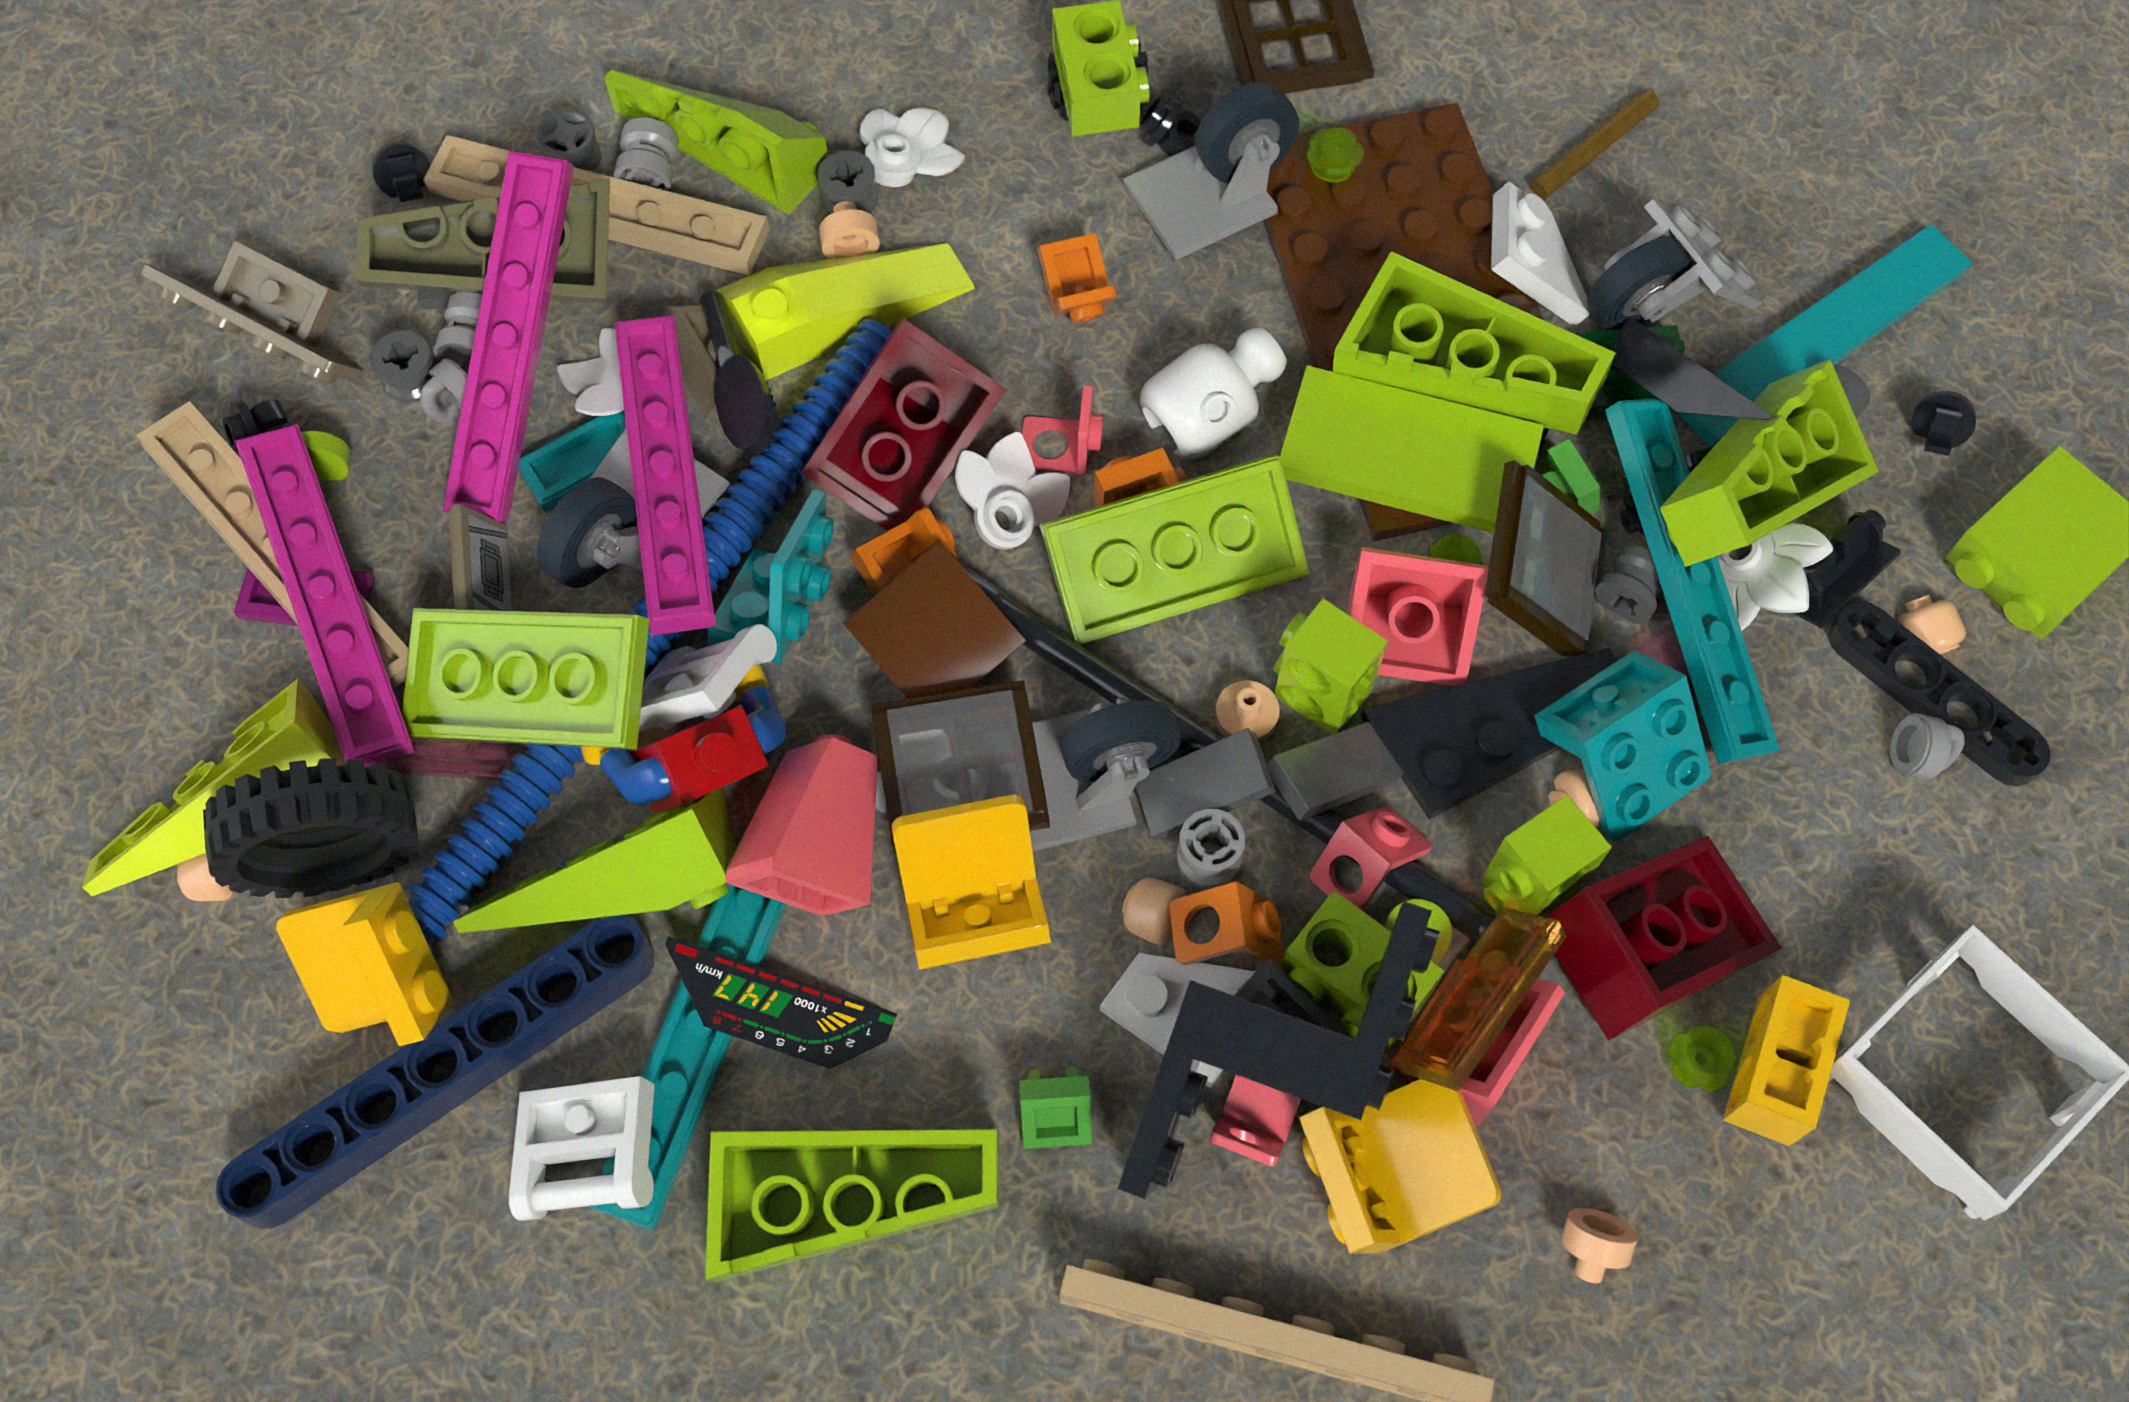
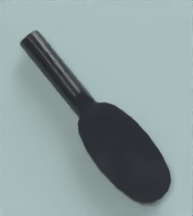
(739, 387)

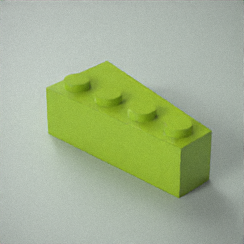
(1470, 349)
(1771, 467)
(825, 1189)

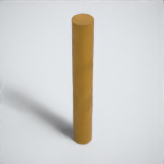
(1595, 144)

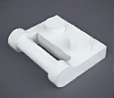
(702, 679)
(577, 1126)

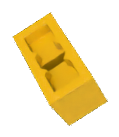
(1786, 1061)

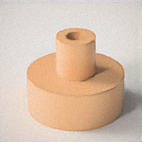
(848, 232)
(1247, 706)
(1598, 1242)

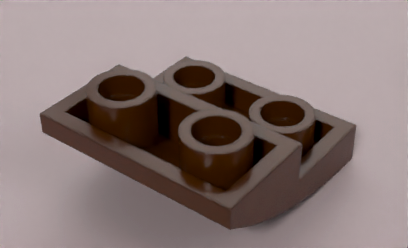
(933, 627)

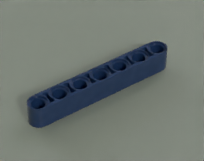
(408, 1073)

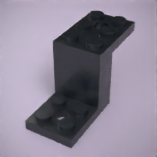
(1277, 1053)

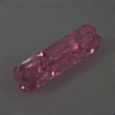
(453, 759)

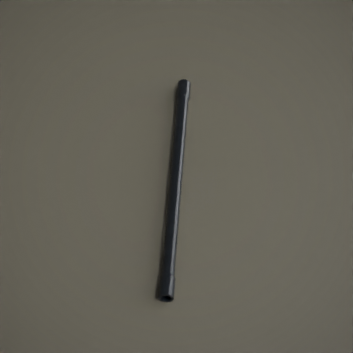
(1113, 684)

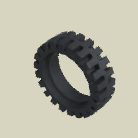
(249, 820)

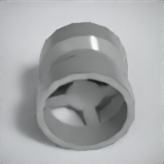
(647, 153)
(458, 337)
(1207, 863)

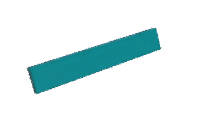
(1841, 320)
(1695, 593)
(691, 1055)

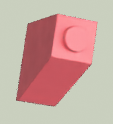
(813, 830)

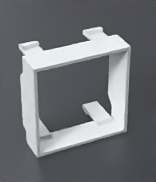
(2043, 1018)

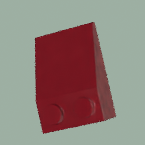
(902, 427)
(1659, 936)

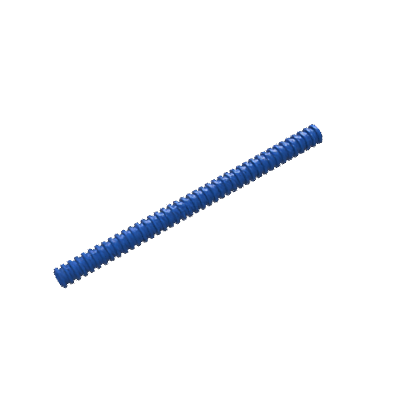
(726, 535)

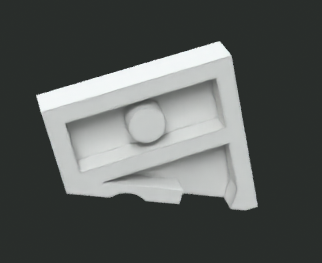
(1533, 253)
(1152, 993)

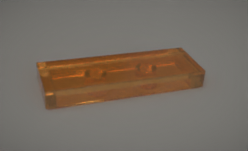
(1480, 998)

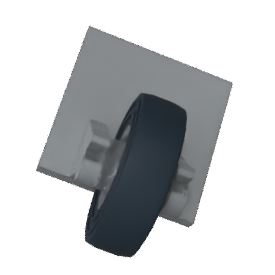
(1224, 177)
(1659, 276)
(598, 521)
(1094, 764)

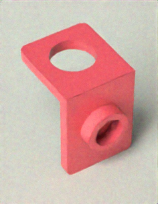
(1080, 434)
(1378, 843)
(1255, 1121)

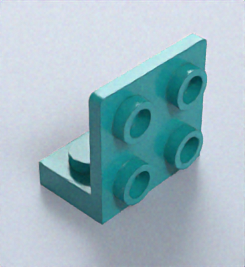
(783, 585)
(1634, 739)

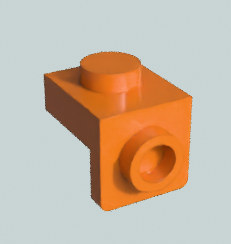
(1076, 278)
(1134, 476)
(894, 550)

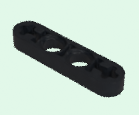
(1943, 685)

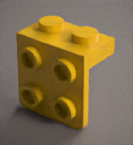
(970, 881)
(366, 963)
(1400, 1167)

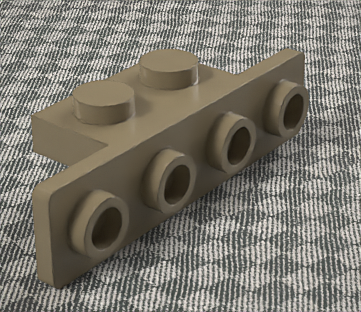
(267, 299)

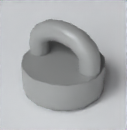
(449, 380)
(1925, 746)

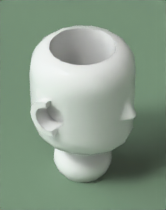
(1210, 392)

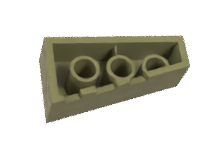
(451, 247)

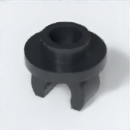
(1164, 120)
(400, 170)
(259, 419)
(1944, 420)

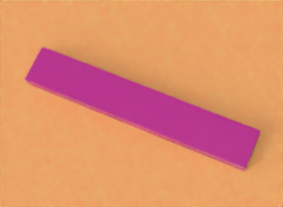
(509, 334)
(664, 477)
(324, 597)

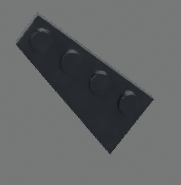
(1477, 731)

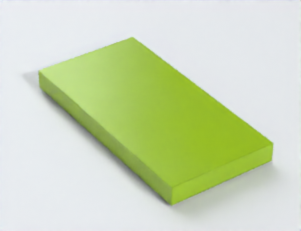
(1403, 448)
(1175, 549)
(525, 677)

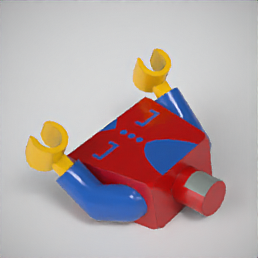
(699, 755)

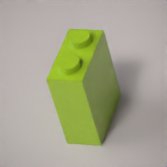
(2046, 543)

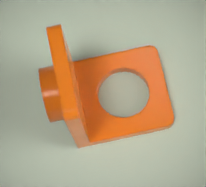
(1246, 924)

